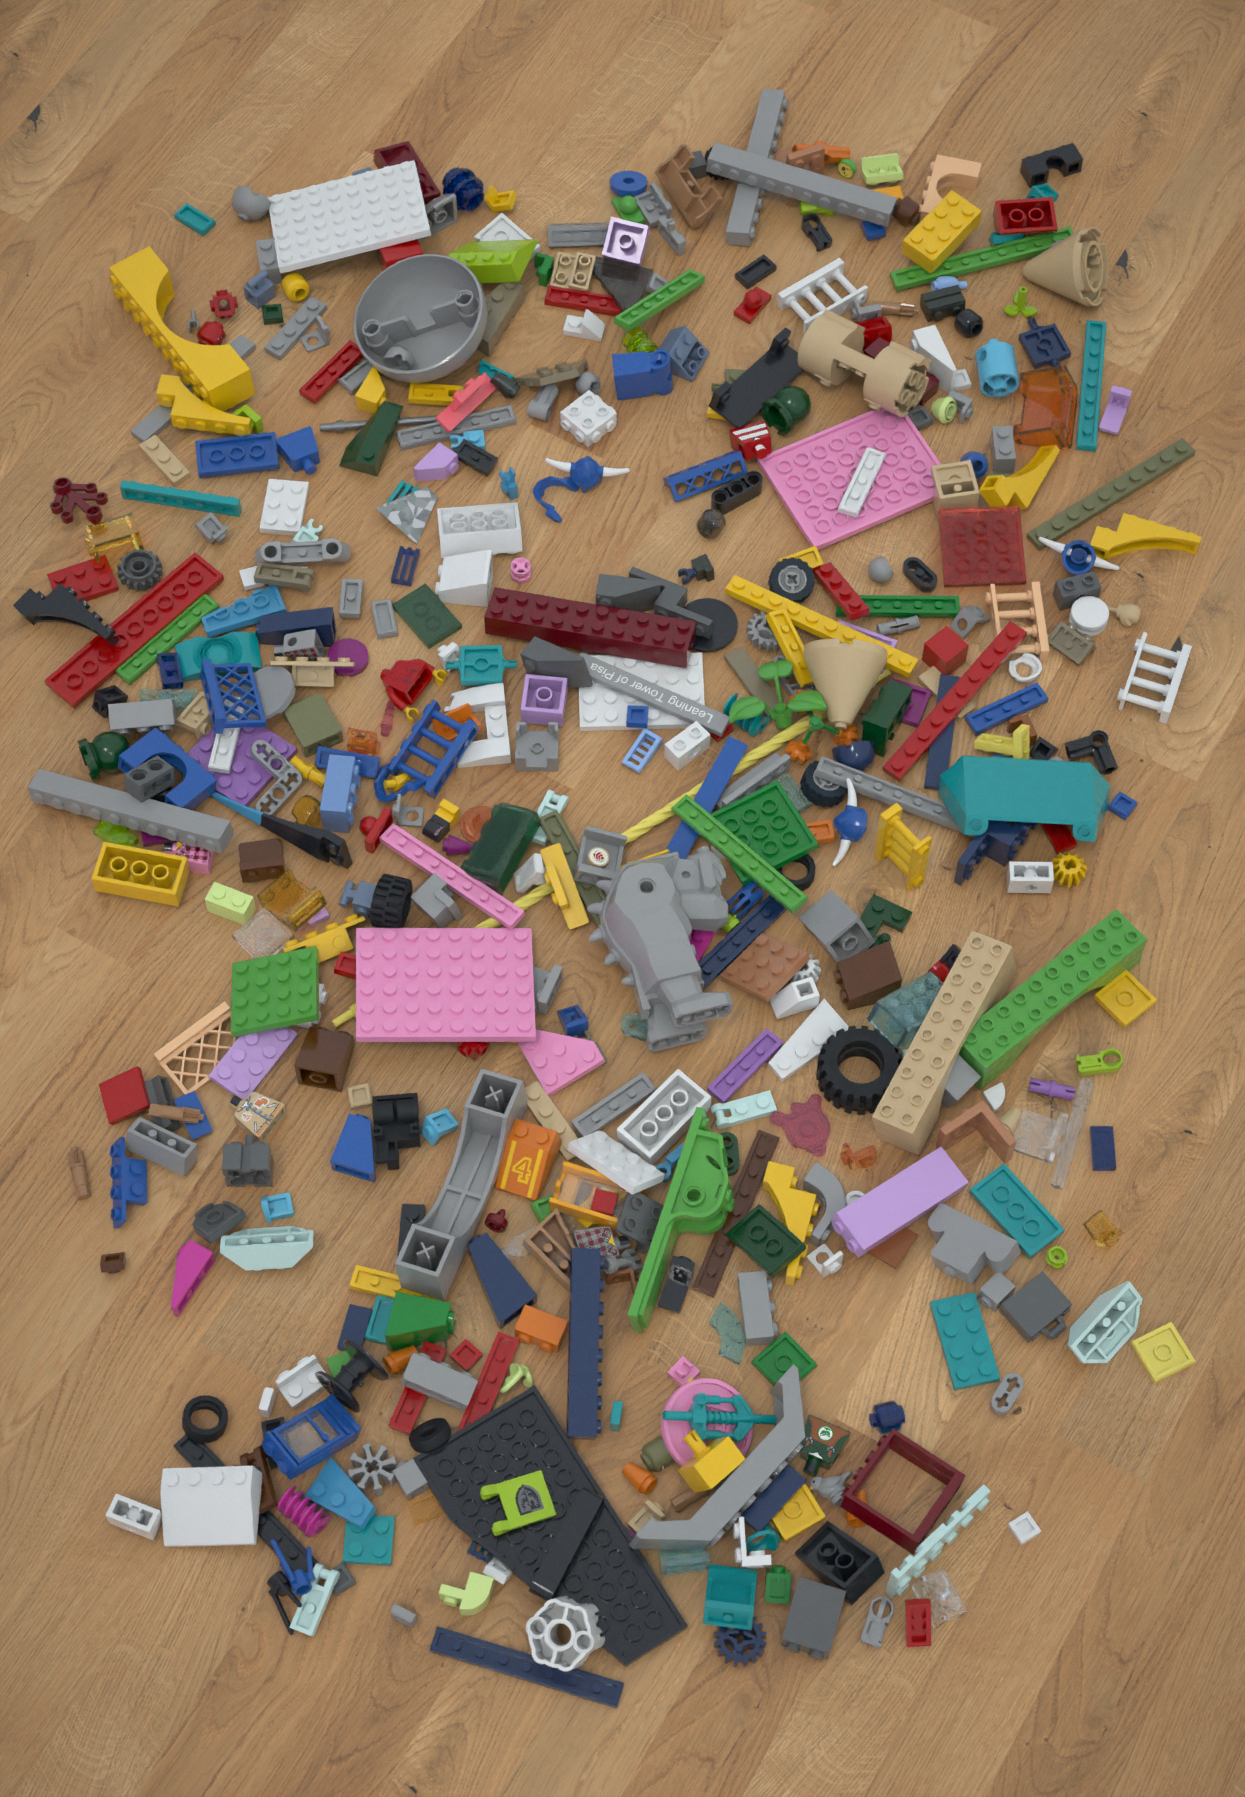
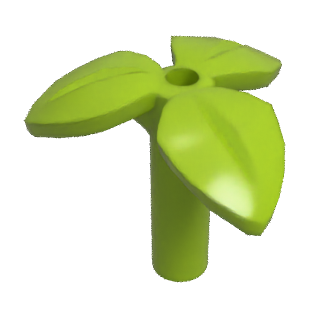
(1020, 301)

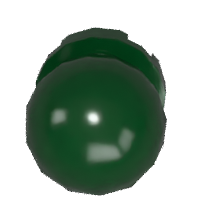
(787, 408)
(103, 752)

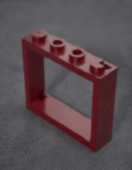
(920, 1458)

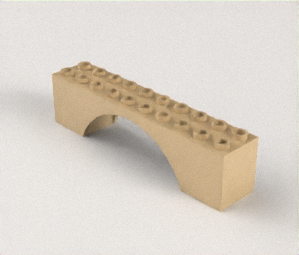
(917, 1088)

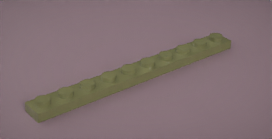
(1111, 493)

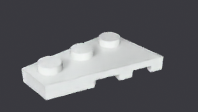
(503, 229)

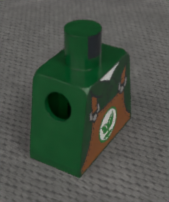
(822, 1444)

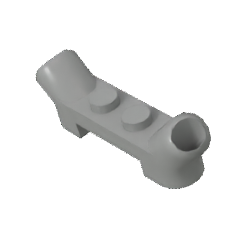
(303, 552)

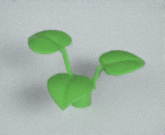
(803, 701)

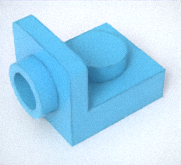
(438, 1125)

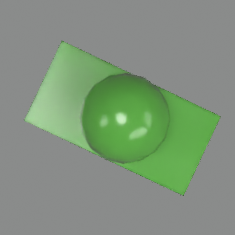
(628, 209)

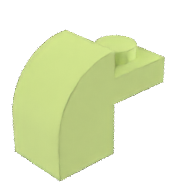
(473, 1598)

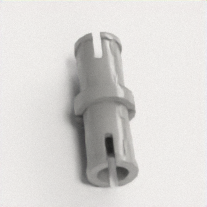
(911, 623)

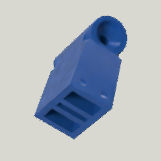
(642, 374)

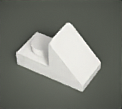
(588, 327)

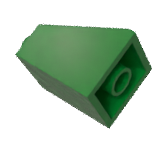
(418, 1320)

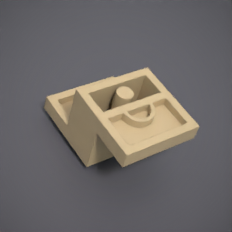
(954, 486)

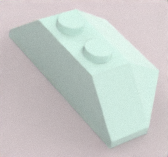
(267, 1247)
(1106, 1325)

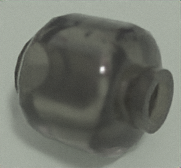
(711, 523)

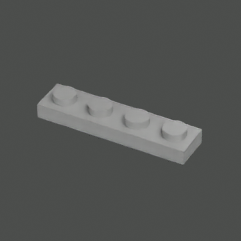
(295, 328)
(614, 1105)

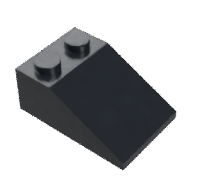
(840, 1561)

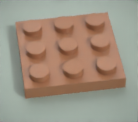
(764, 967)

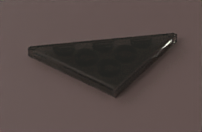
(622, 281)

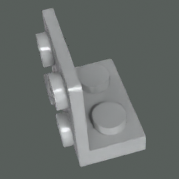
(546, 986)

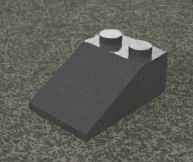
(627, 592)
(550, 660)

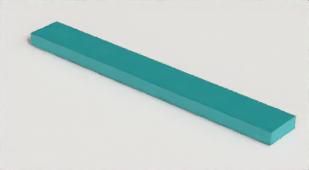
(1091, 386)

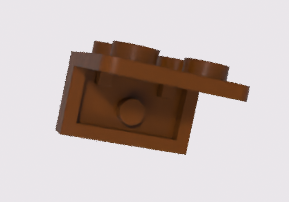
(261, 860)

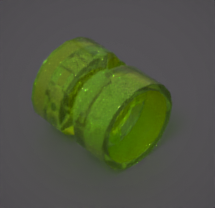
(638, 341)

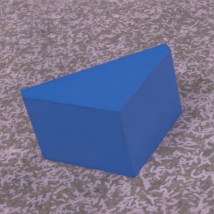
(573, 1021)

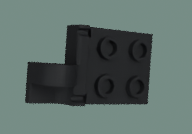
(395, 1126)

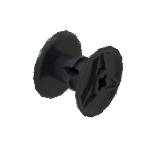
(352, 1375)

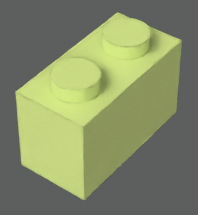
(230, 903)

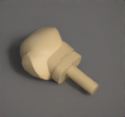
(1127, 613)

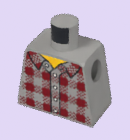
(301, 645)
(601, 1239)

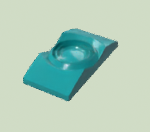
(227, 649)

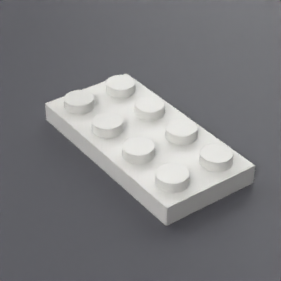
(616, 1162)

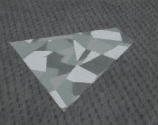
(410, 512)

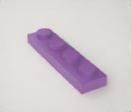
(745, 1066)

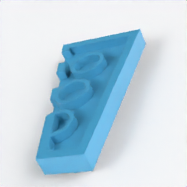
(244, 611)

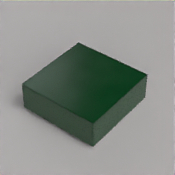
(272, 314)

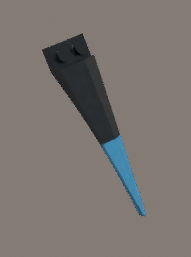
(315, 841)

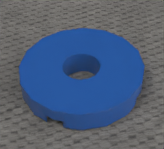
(628, 183)

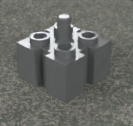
(248, 1163)

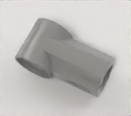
(542, 404)

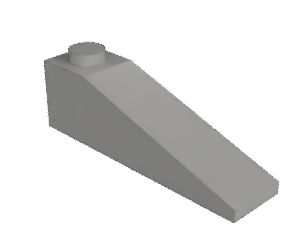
(441, 213)

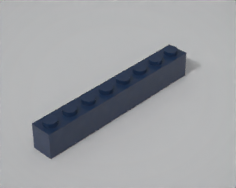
(584, 1343)

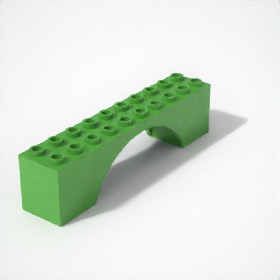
(1022, 1014)

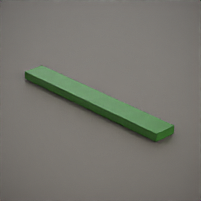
(739, 854)

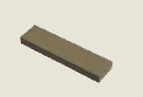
(748, 675)

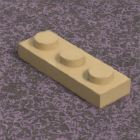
(164, 460)

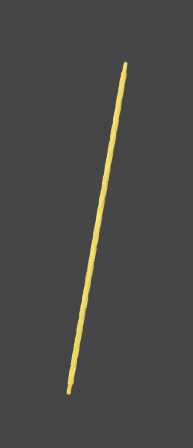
(654, 819)

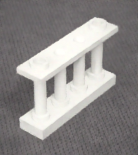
(819, 280)
(1173, 674)

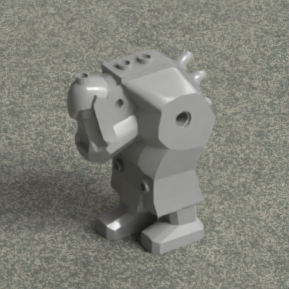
(649, 932)

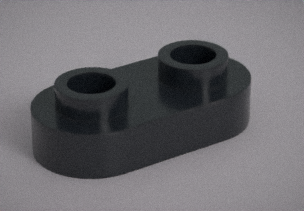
(921, 575)

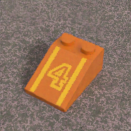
(527, 1159)

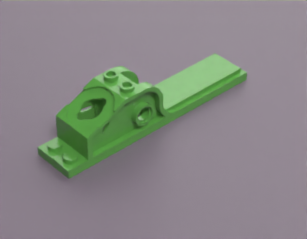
(694, 1204)

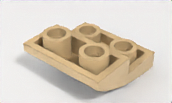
(573, 271)

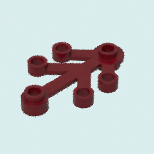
(64, 486)

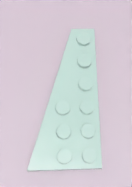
(932, 1546)

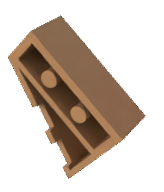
(552, 1247)

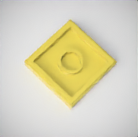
(1162, 1352)

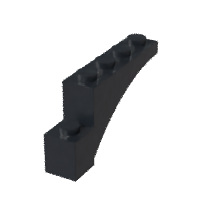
(63, 607)

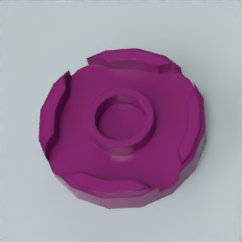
(350, 649)

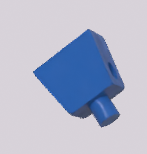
(299, 450)

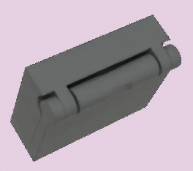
(1036, 1308)

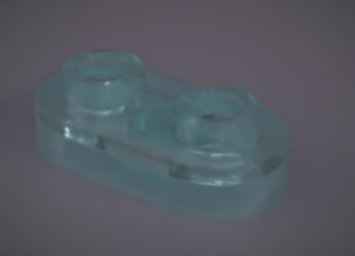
(639, 1032)

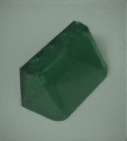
(501, 845)

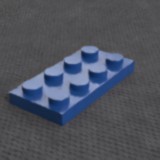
(237, 454)

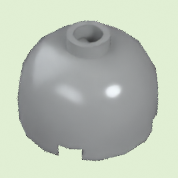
(249, 205)

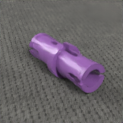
(1051, 1089)

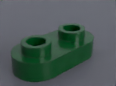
(732, 1153)

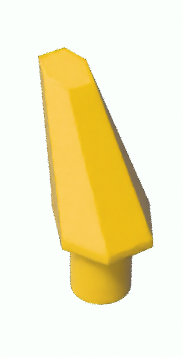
(396, 782)

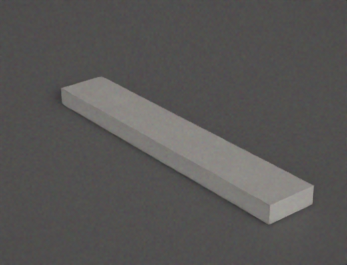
(435, 433)

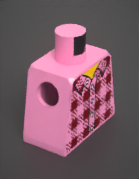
(199, 858)

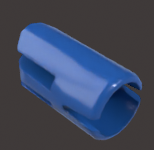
(746, 898)

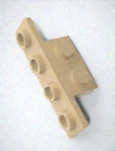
(313, 673)

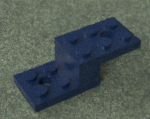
(997, 843)

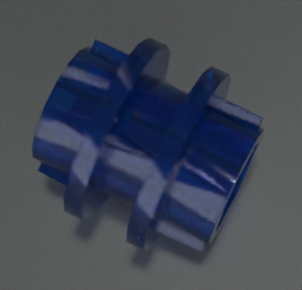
(465, 187)

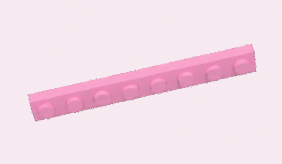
(456, 878)

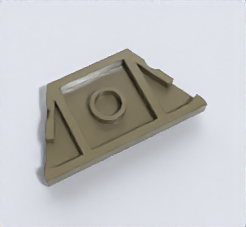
(560, 372)

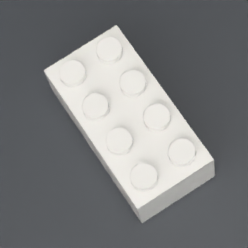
(663, 1117)

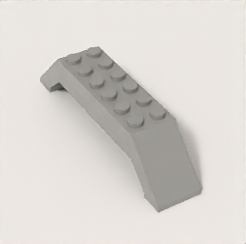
(739, 1489)

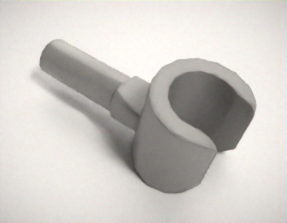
(193, 322)

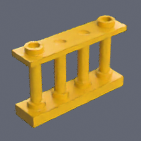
(902, 847)

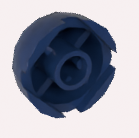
(857, 755)

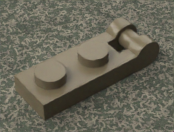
(284, 576)

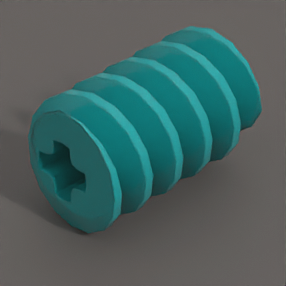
(751, 725)

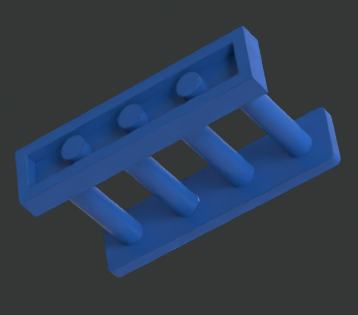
(443, 766)

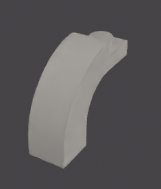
(830, 1193)

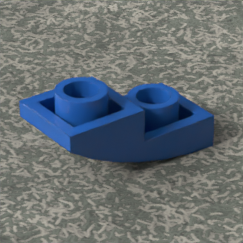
(191, 1101)

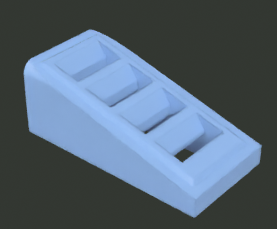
(645, 734)

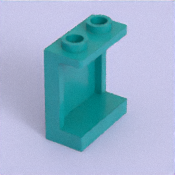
(730, 1597)

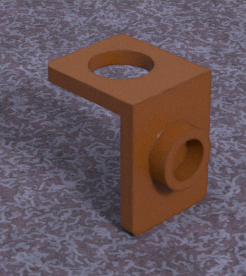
(627, 1275)

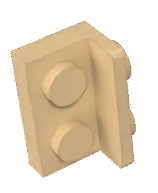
(196, 717)

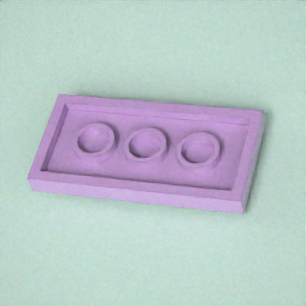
(251, 1060)

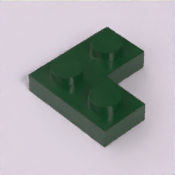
(882, 911)

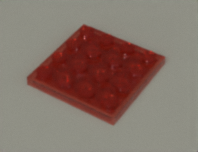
(982, 546)

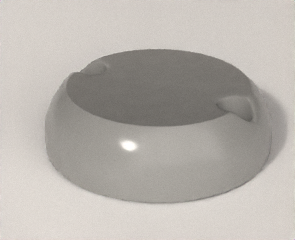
(430, 309)

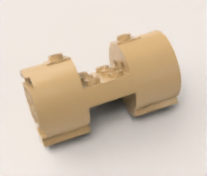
(834, 351)

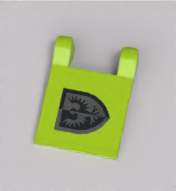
(523, 1501)

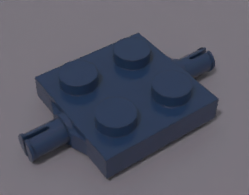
(1044, 345)

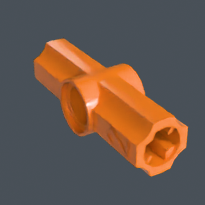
(833, 154)

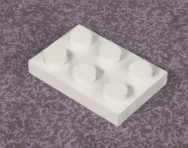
(284, 507)

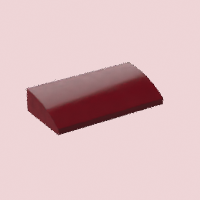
(404, 152)

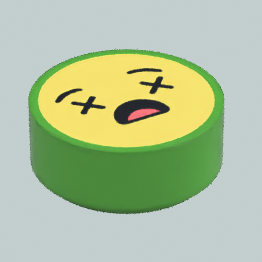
(847, 168)

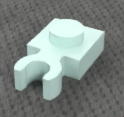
(307, 533)

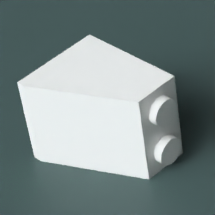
(466, 579)

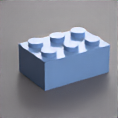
(340, 793)

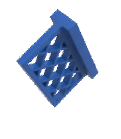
(215, 696)

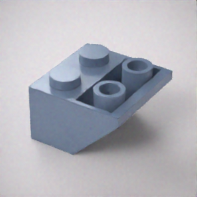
(685, 353)

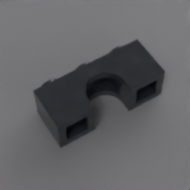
(1064, 158)

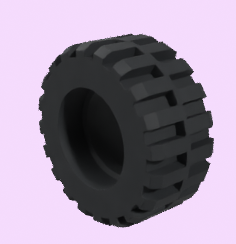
(849, 1044)

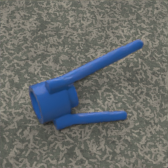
(299, 1580)

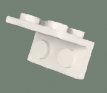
(756, 1559)

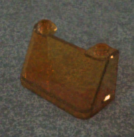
(1047, 408)

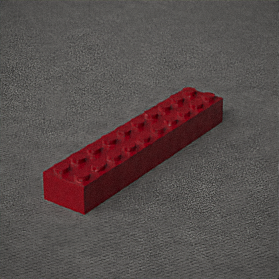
(590, 627)

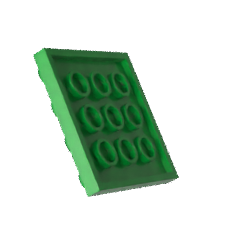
(768, 826)

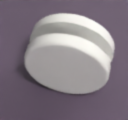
(1089, 615)

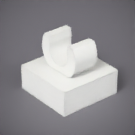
(448, 653)

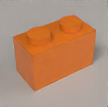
(541, 1329)

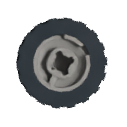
(792, 579)
(820, 790)

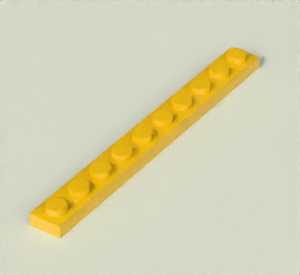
(814, 622)

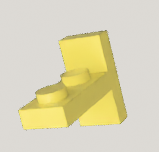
(1017, 746)

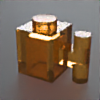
(362, 742)

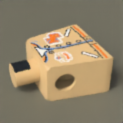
(257, 1115)

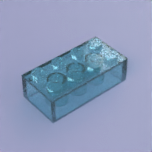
(904, 1010)

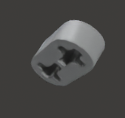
(1011, 1396)

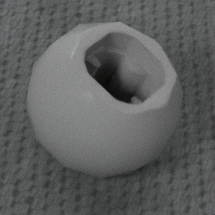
(586, 382)
(880, 570)

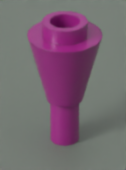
(454, 846)

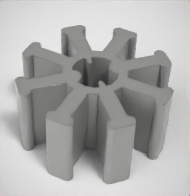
(382, 1473)

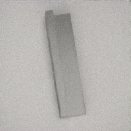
(577, 234)
(755, 779)

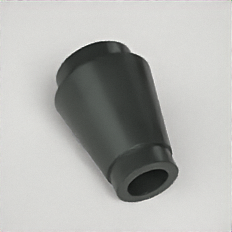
(505, 385)

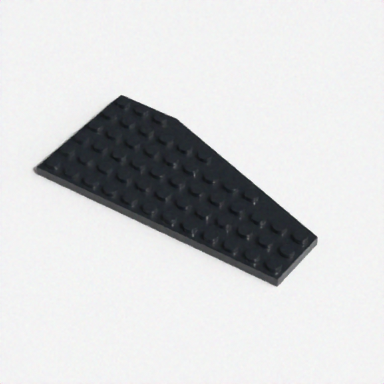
(606, 1571)

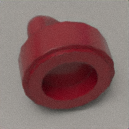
(496, 1221)

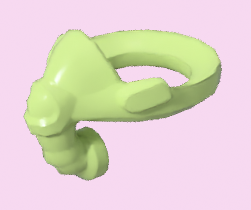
(516, 1372)

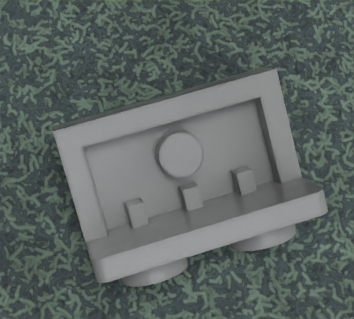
(653, 205)

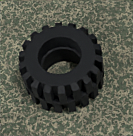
(391, 902)

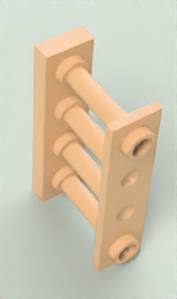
(1035, 613)

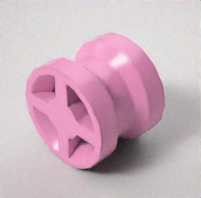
(519, 565)

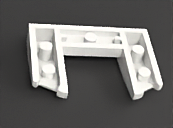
(496, 746)

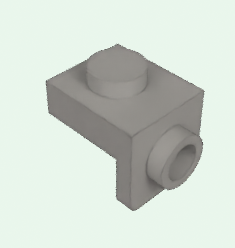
(964, 405)
(211, 528)

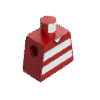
(751, 440)

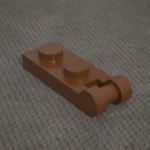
(268, 1497)

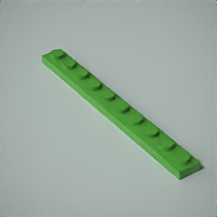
(979, 259)

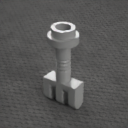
(612, 1264)

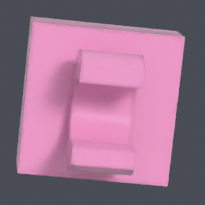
(683, 1371)

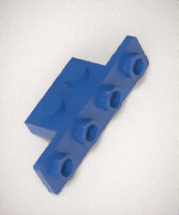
(128, 1182)

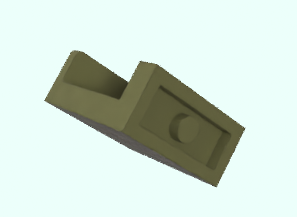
(313, 724)

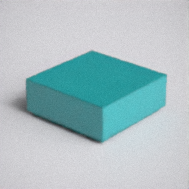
(616, 1416)

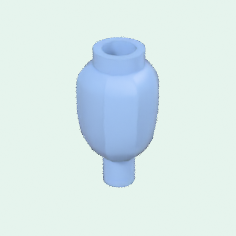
(947, 281)

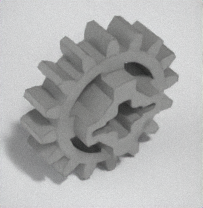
(762, 634)

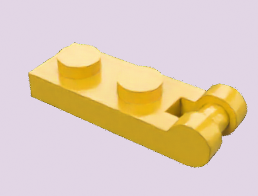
(432, 393)

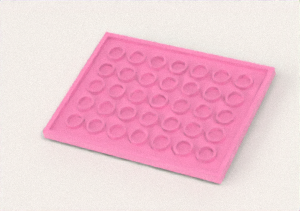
(818, 470)
(444, 985)

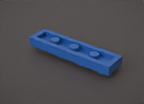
(1006, 708)

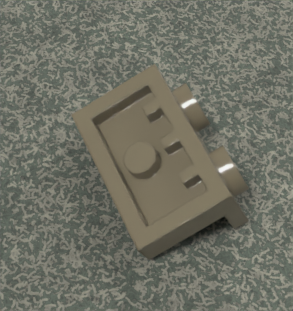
(1071, 643)

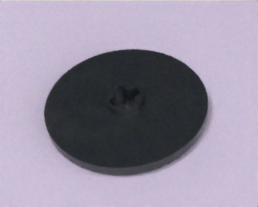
(724, 624)

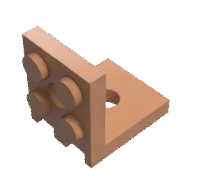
(808, 159)
(985, 1122)

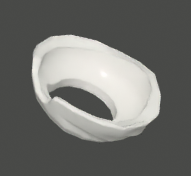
(1029, 660)

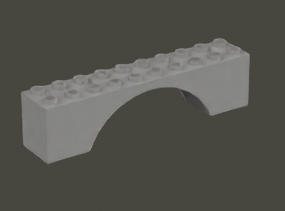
(441, 1238)

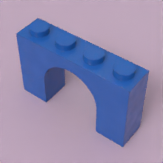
(197, 782)

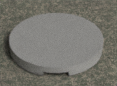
(274, 689)

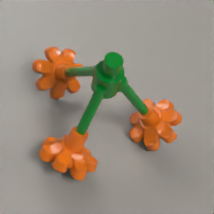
(802, 751)

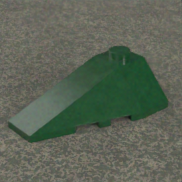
(371, 443)

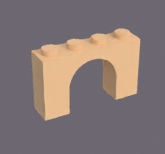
(948, 172)

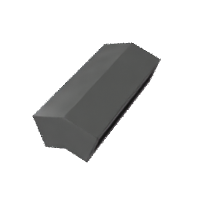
(160, 1093)

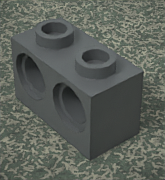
(149, 779)

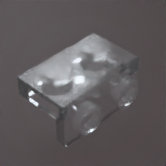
(943, 1597)

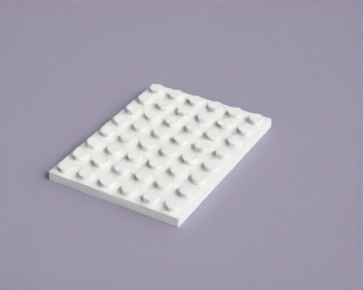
(348, 216)

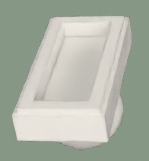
(530, 873)

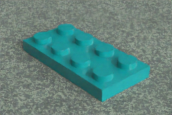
(1016, 1211)
(964, 1341)

